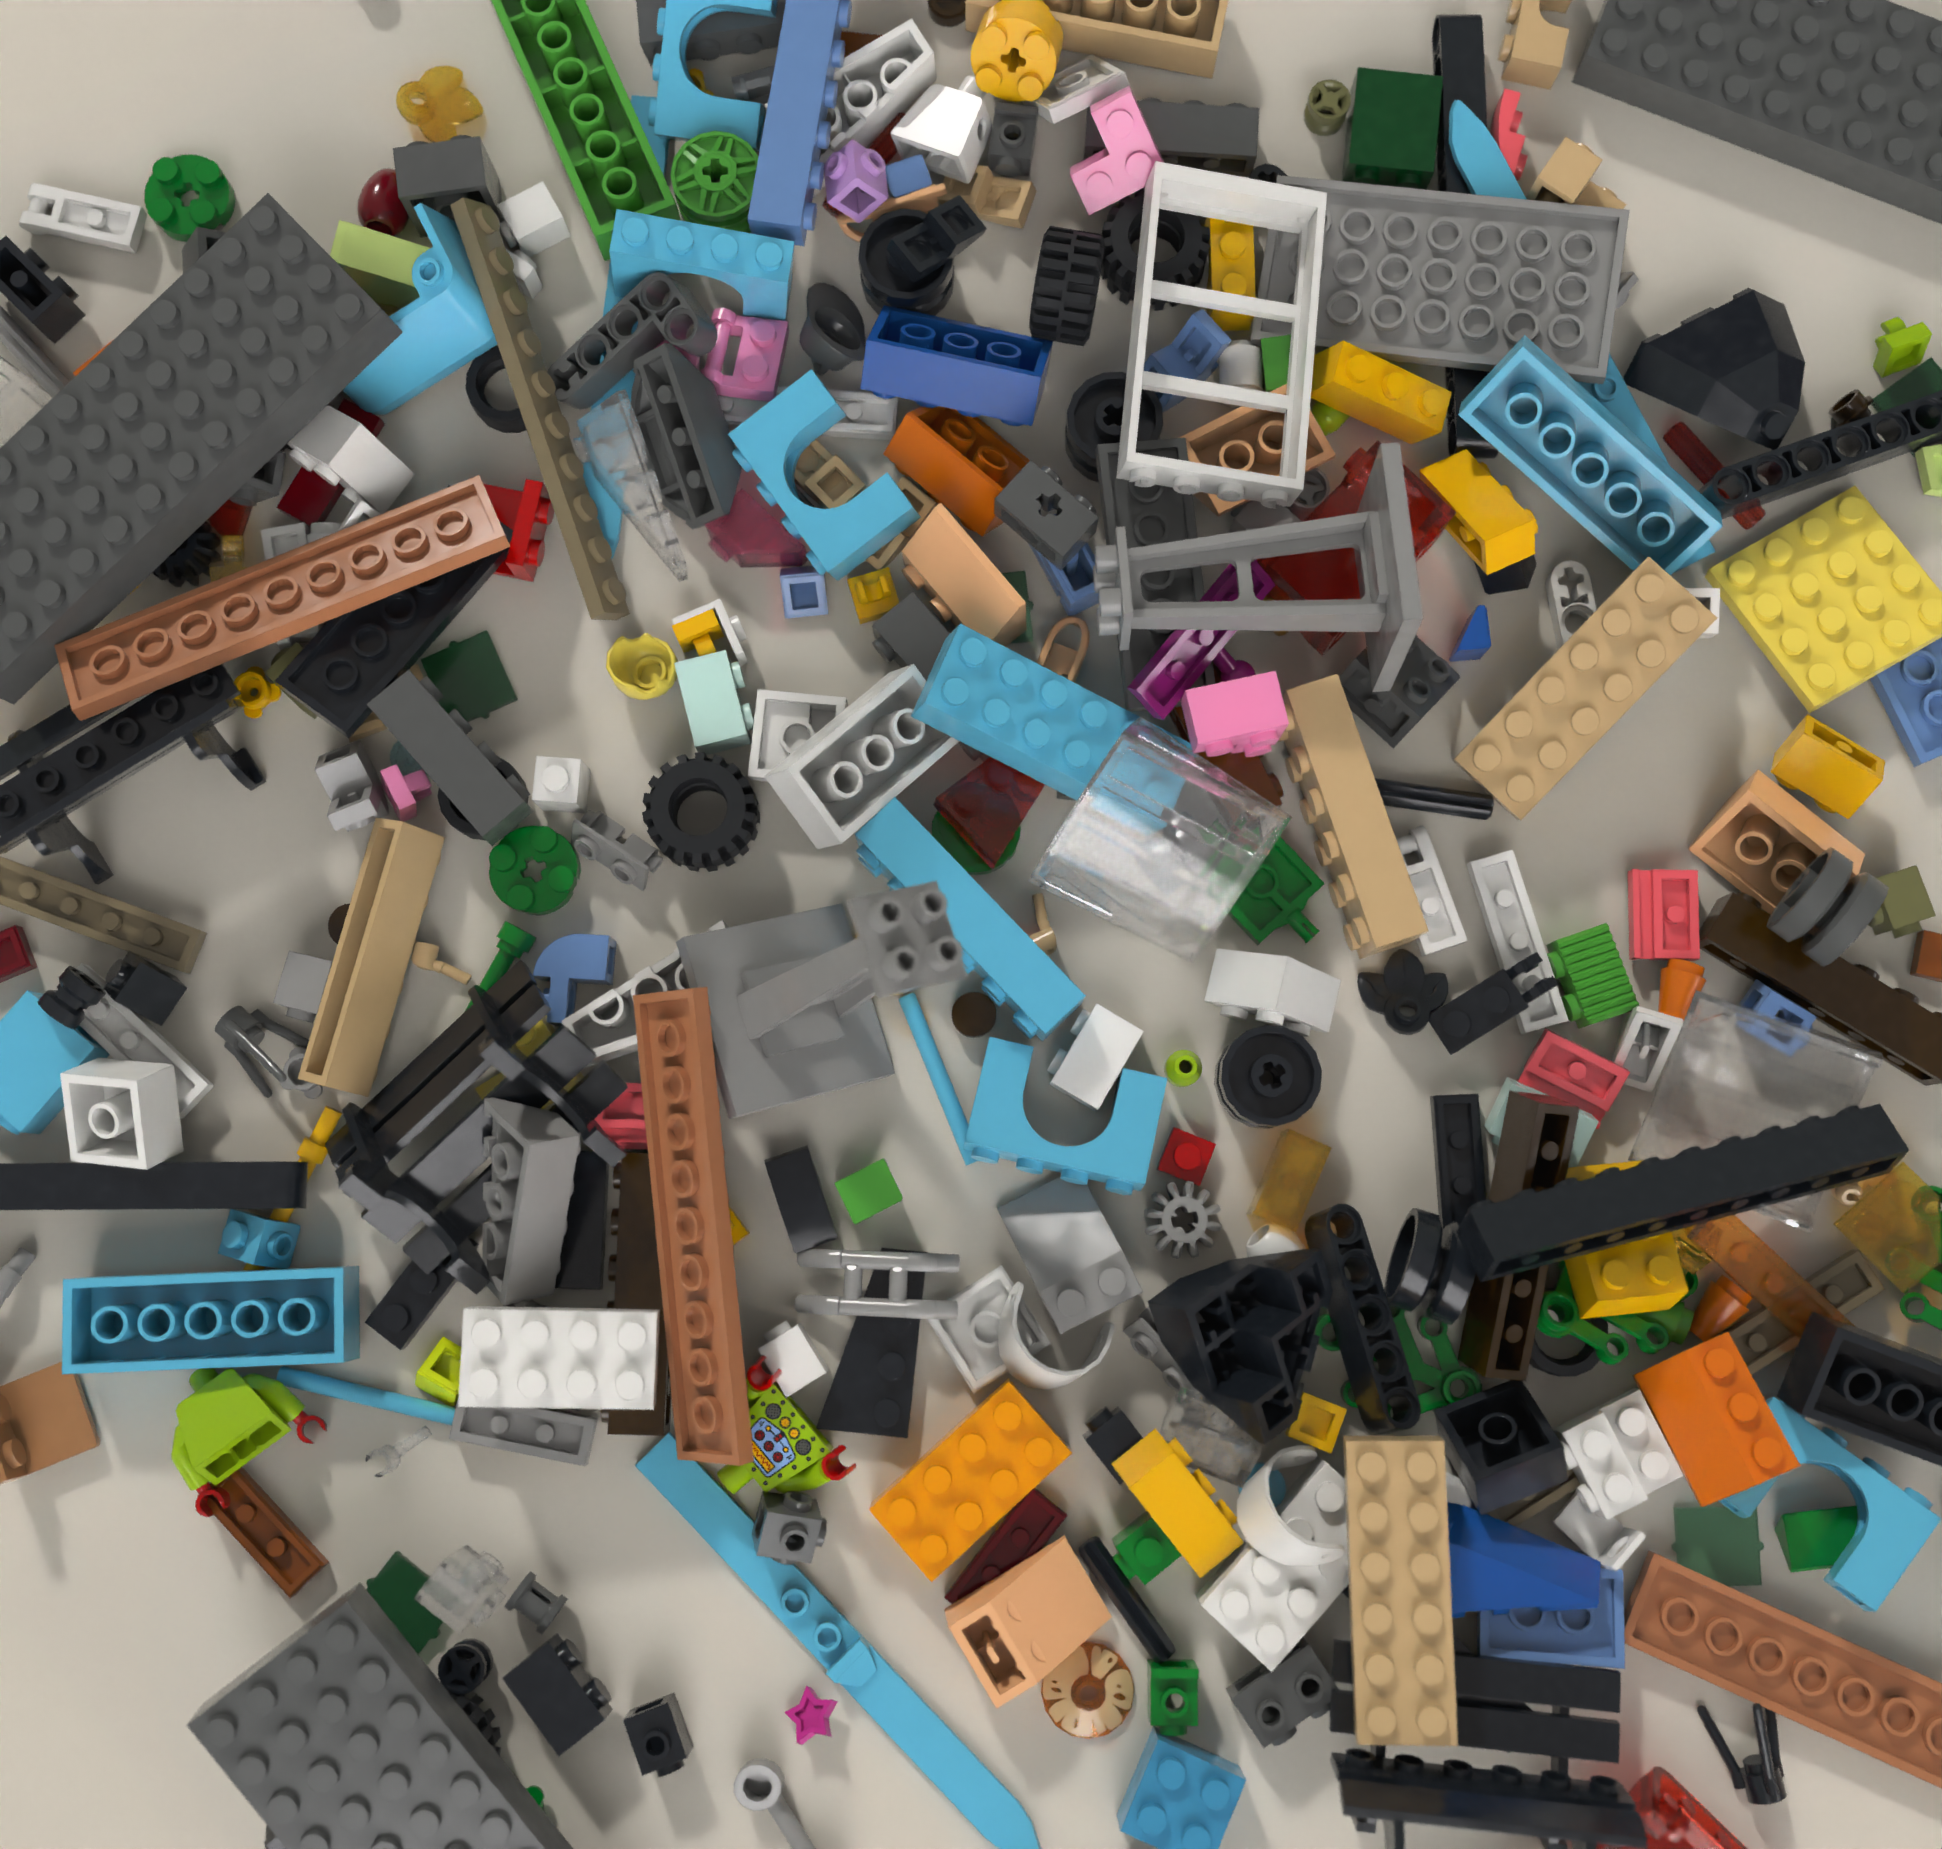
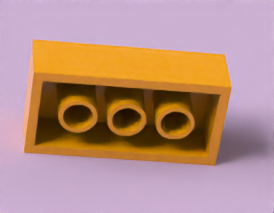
(969, 1479)

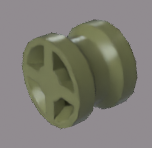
(1329, 96)

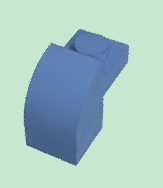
(1190, 354)
(574, 961)

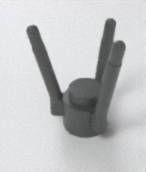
(244, 1034)

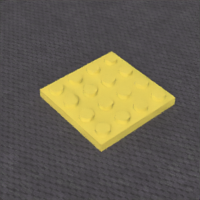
(1831, 598)

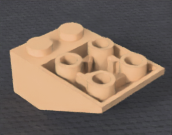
(1027, 1620)

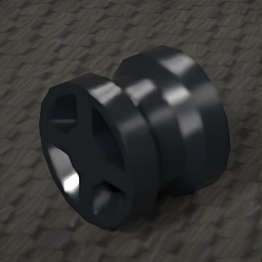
(457, 1673)

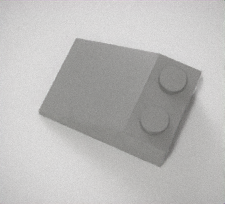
(1069, 1252)

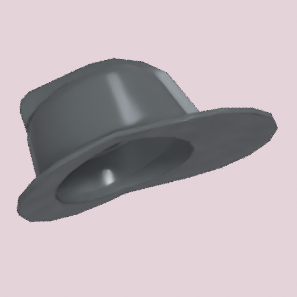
(832, 330)

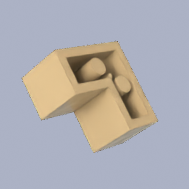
(1569, 177)

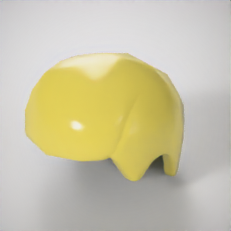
(642, 666)

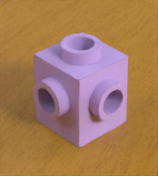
(855, 181)

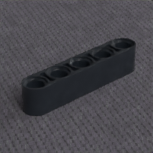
(1378, 1335)

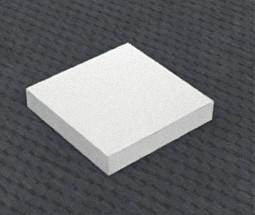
(1078, 88)
(973, 1335)

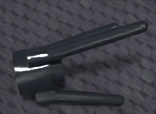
(1761, 1772)

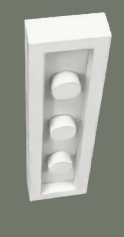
(1515, 934)
(133, 1038)

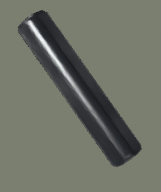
(1435, 799)
(1127, 1600)

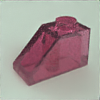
(753, 537)

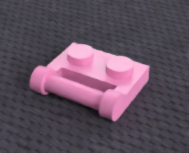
(758, 355)

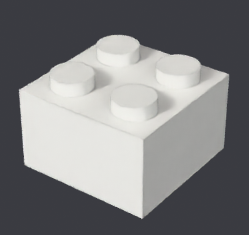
(122, 1113)

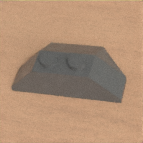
(684, 436)

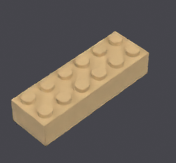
(1149, 33)
(1584, 688)
(1349, 820)
(1400, 1590)

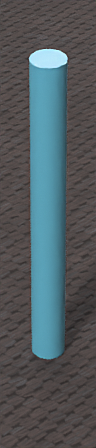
(937, 1072)
(366, 1395)

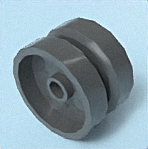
(1827, 907)

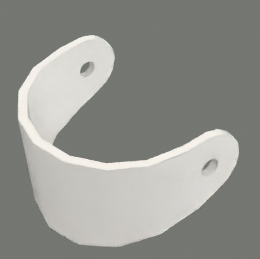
(1024, 1365)
(1264, 1526)

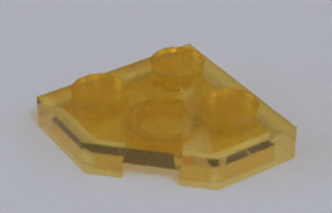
(1897, 1227)

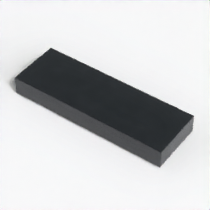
(1457, 1154)
(586, 1225)

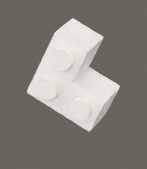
(350, 455)
(1272, 989)

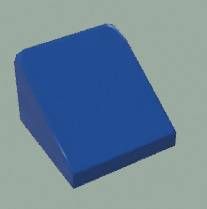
(1474, 638)

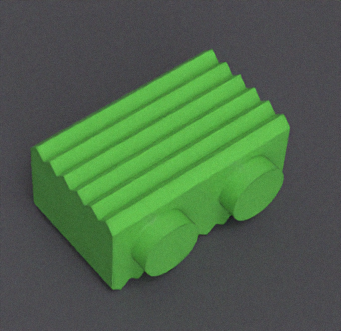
(1591, 976)

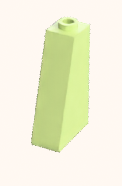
(377, 262)

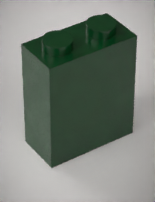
(1392, 128)

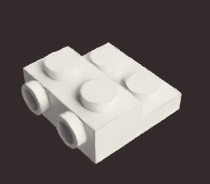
(784, 724)
(1617, 1454)

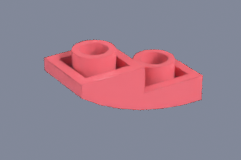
(1504, 131)

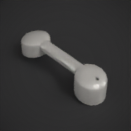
(760, 1788)

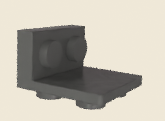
(1417, 688)

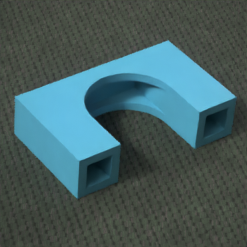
(680, 105)
(748, 262)
(771, 447)
(1115, 1157)
(1889, 1522)

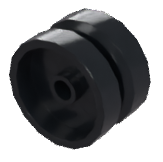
(885, 280)
(1097, 419)
(1294, 1074)
(1429, 1268)

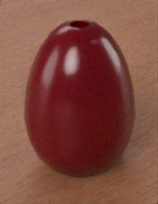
(380, 205)

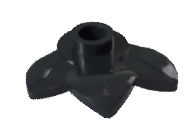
(1403, 985)

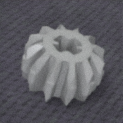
(1187, 1205)

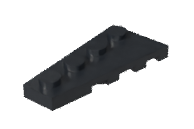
(876, 1368)

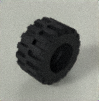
(1181, 230)
(1066, 285)
(681, 782)

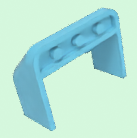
(439, 328)

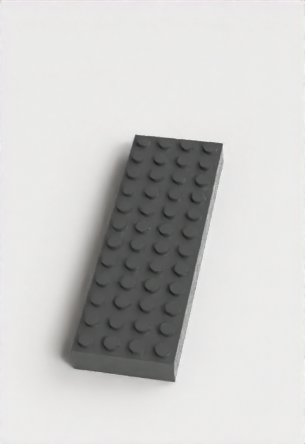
(1800, 81)
(170, 428)
(363, 1747)

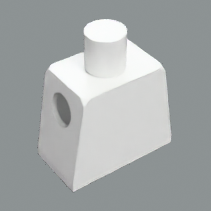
(946, 129)

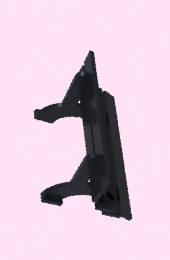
(50, 788)
(433, 1081)
(1504, 1797)

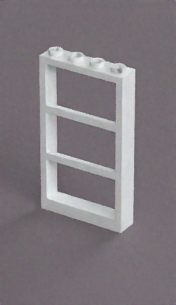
(1247, 203)

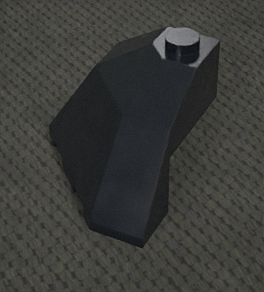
(1728, 367)
(1247, 1334)

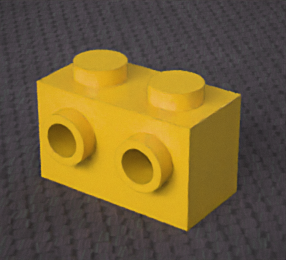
(1827, 767)

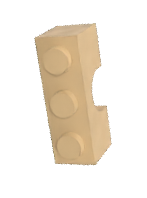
(1534, 47)

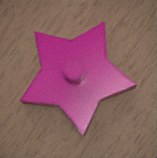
(811, 1716)

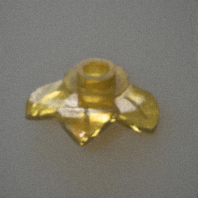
(444, 103)

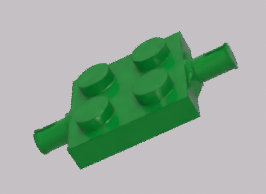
(1277, 896)

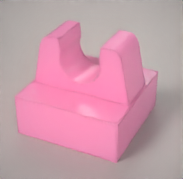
(405, 790)

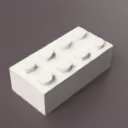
(859, 760)
(559, 1358)
(1275, 1603)

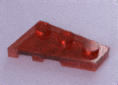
(989, 806)

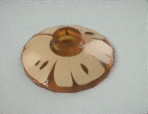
(1089, 1666)

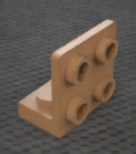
(43, 1422)

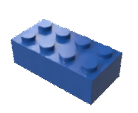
(956, 366)

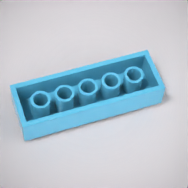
(1589, 461)
(1020, 712)
(991, 941)
(210, 1320)

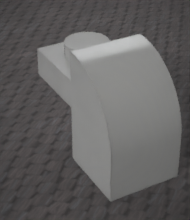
(352, 787)

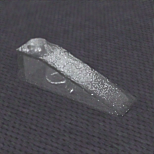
(617, 457)

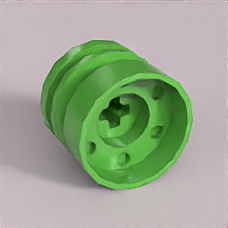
(694, 178)

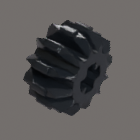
(191, 558)

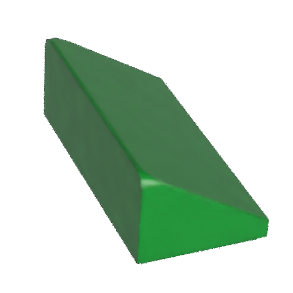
(1815, 1537)

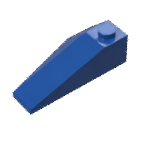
(1511, 1568)

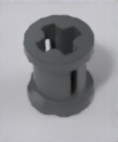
(536, 1602)

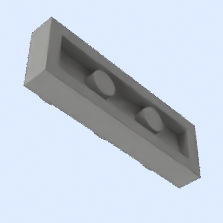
(527, 1431)

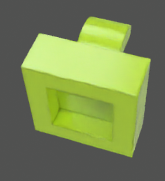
(1900, 346)

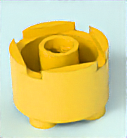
(1016, 50)

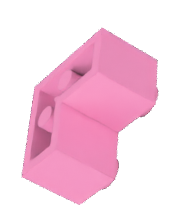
(1125, 160)
(1235, 716)

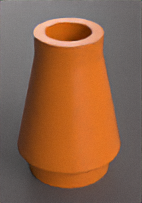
(1678, 986)
(1719, 1308)

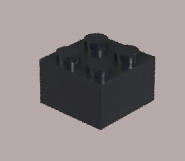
(1501, 1445)

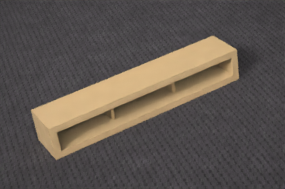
(372, 957)

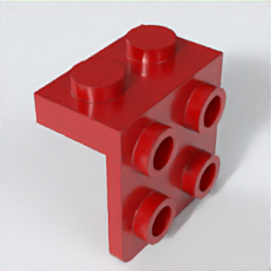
(528, 516)

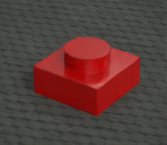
(1186, 1156)

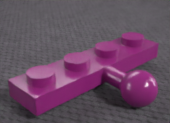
(1190, 652)

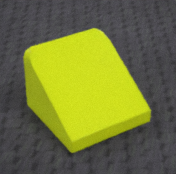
(441, 1372)

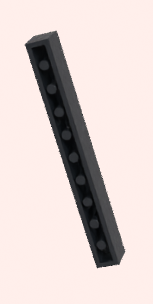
(1678, 1191)

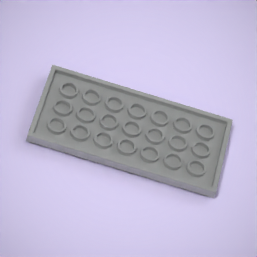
(1456, 276)

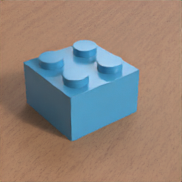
(1180, 1795)

